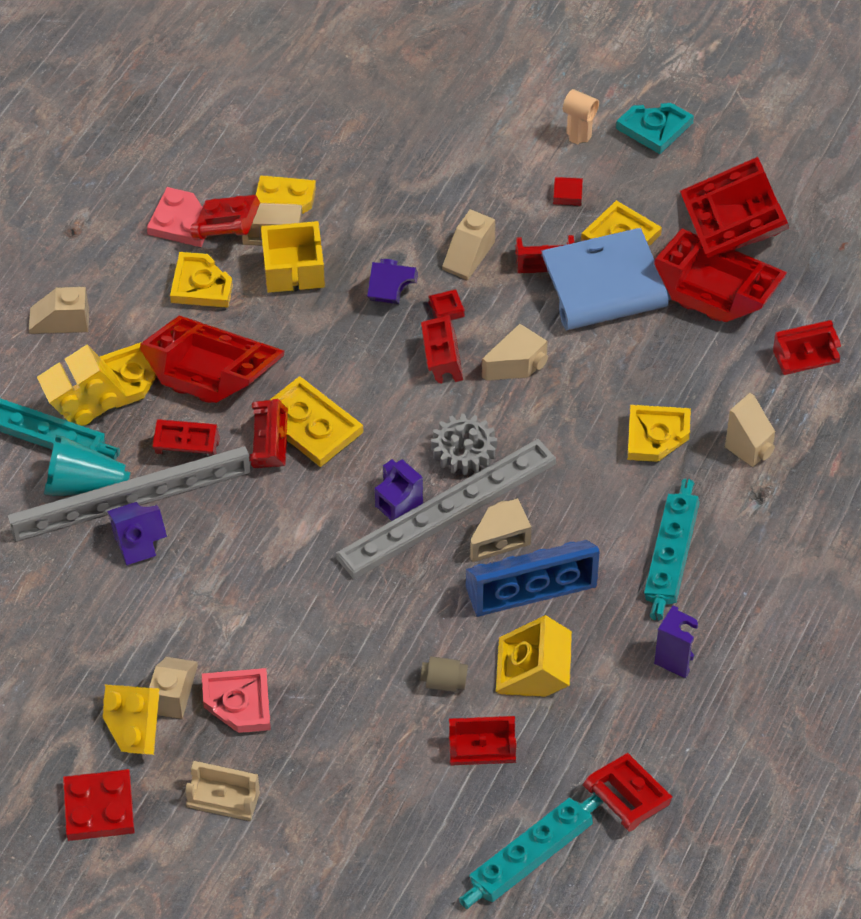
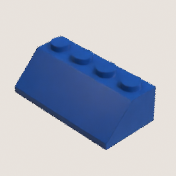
(533, 577)

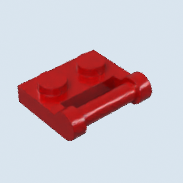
(225, 216)
(634, 785)

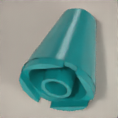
(79, 469)

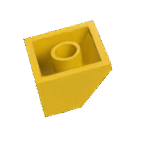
(534, 659)

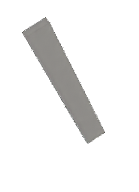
(139, 490)
(445, 509)

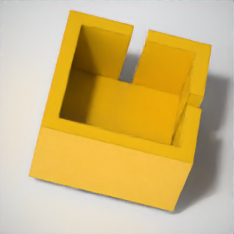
(293, 256)
(92, 395)

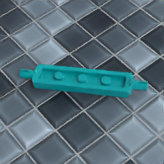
(43, 428)
(671, 549)
(530, 850)

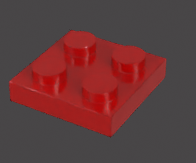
(98, 805)

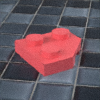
(175, 216)
(238, 698)

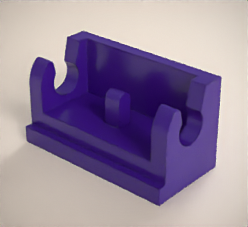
(673, 644)

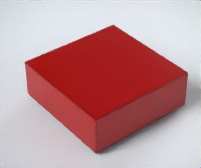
(568, 191)
(446, 304)

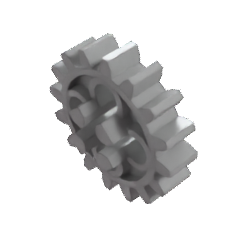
(448, 450)

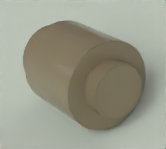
(444, 674)

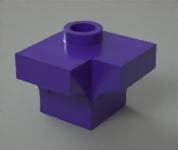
(389, 280)
(399, 490)
(136, 529)

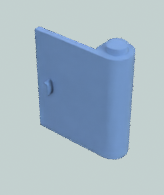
(605, 278)

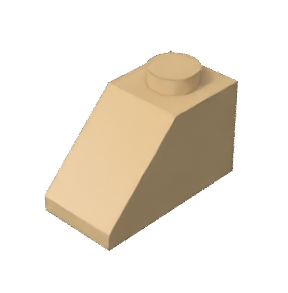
(469, 244)
(61, 312)
(515, 356)
(749, 431)
(500, 531)
(175, 681)

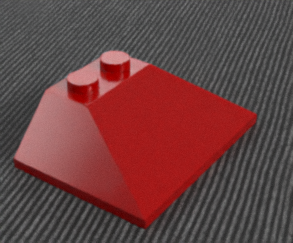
(734, 209)
(718, 285)
(206, 359)

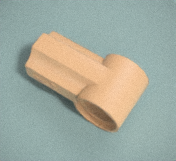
(581, 112)

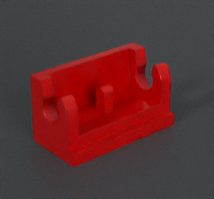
(530, 258)
(806, 347)
(442, 348)
(269, 434)
(185, 437)
(482, 740)

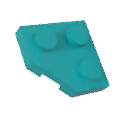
(655, 126)

